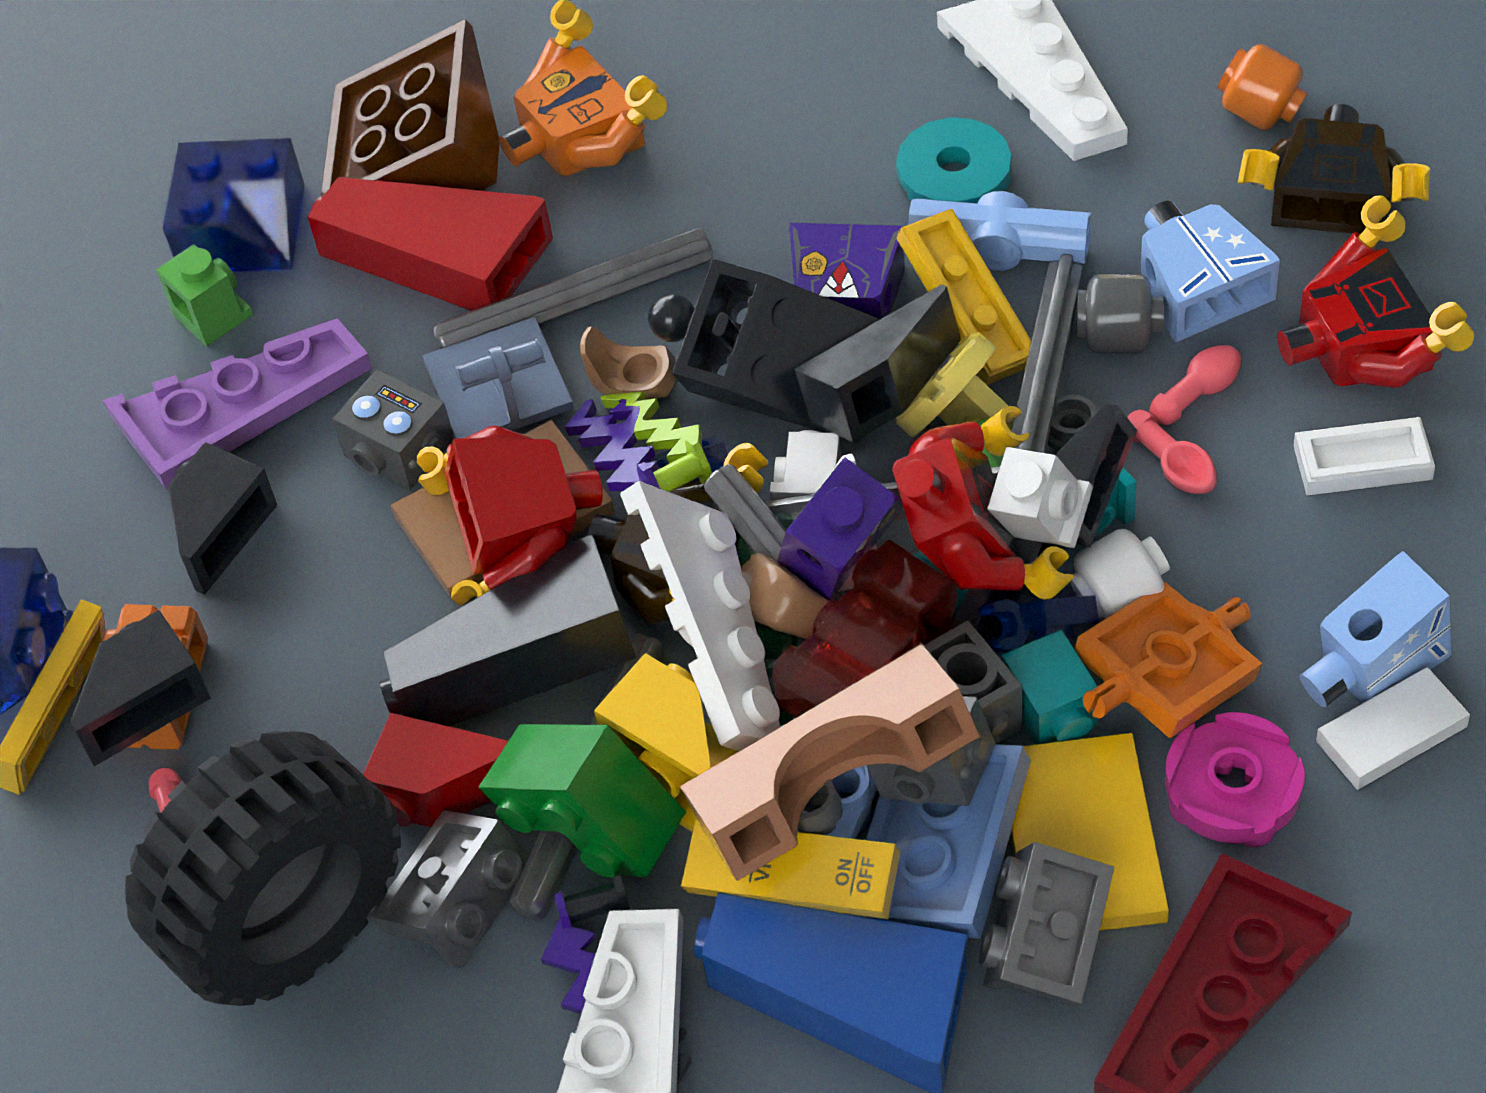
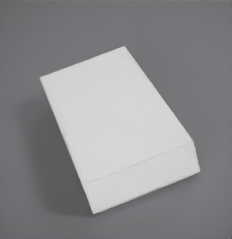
(1363, 456)
(1392, 728)

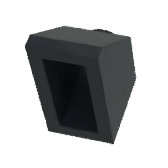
(217, 510)
(136, 687)

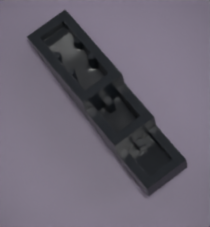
(1091, 456)

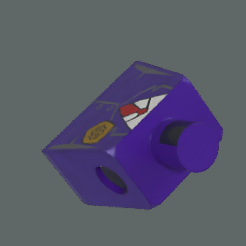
(849, 263)
(838, 528)

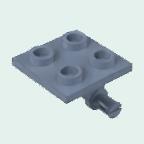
(498, 380)

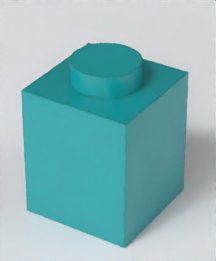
(1052, 689)

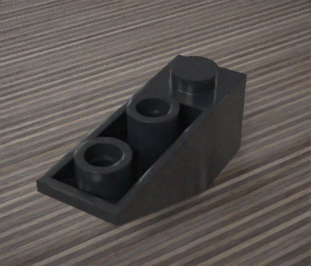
(880, 367)

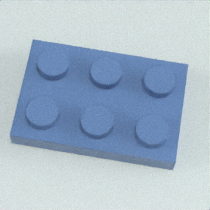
(952, 851)

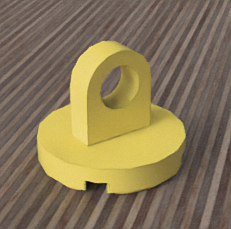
(955, 390)

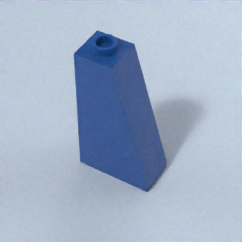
(844, 979)

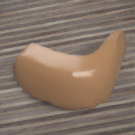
(627, 369)
(781, 597)

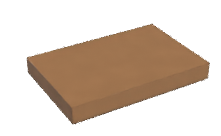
(435, 530)

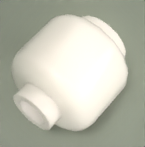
(1119, 570)

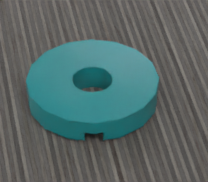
(949, 141)

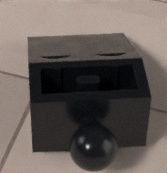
(777, 335)

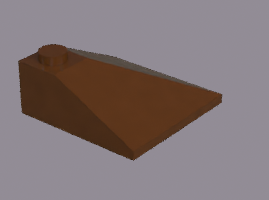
(417, 118)

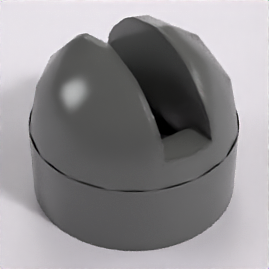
(822, 811)

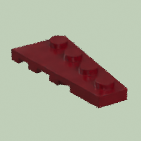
(1219, 977)

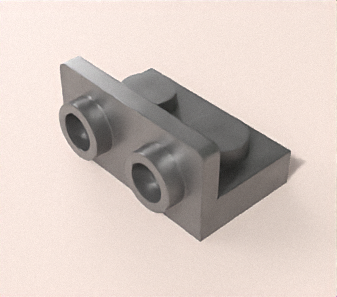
(453, 885)
(1046, 923)

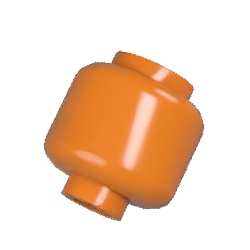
(1262, 87)

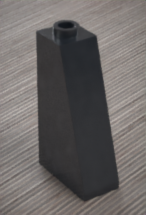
(511, 642)

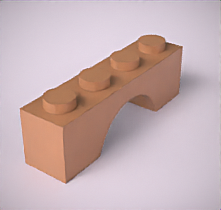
(896, 715)

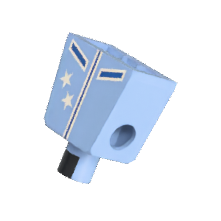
(1205, 267)
(1382, 634)

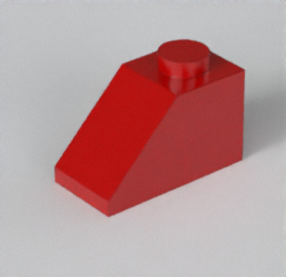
(430, 768)

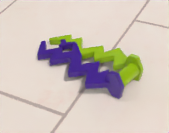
(634, 464)

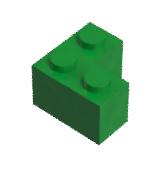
(587, 788)

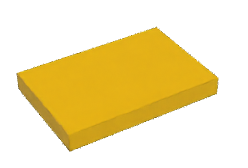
(1093, 804)

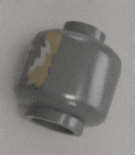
(1119, 313)

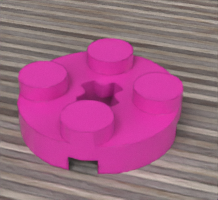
(1227, 813)

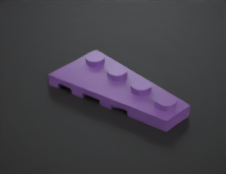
(237, 396)

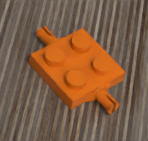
(1167, 659)

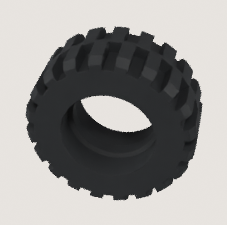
(262, 867)

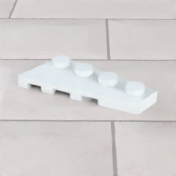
(1042, 67)
(709, 610)
(630, 1008)

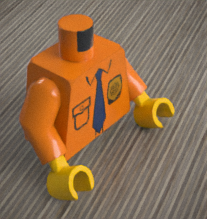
(575, 108)

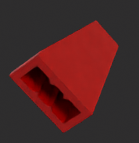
(433, 238)

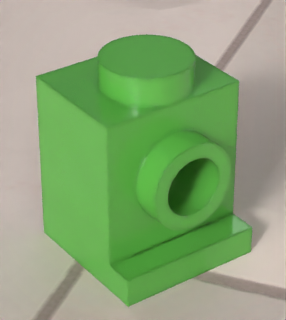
(203, 294)

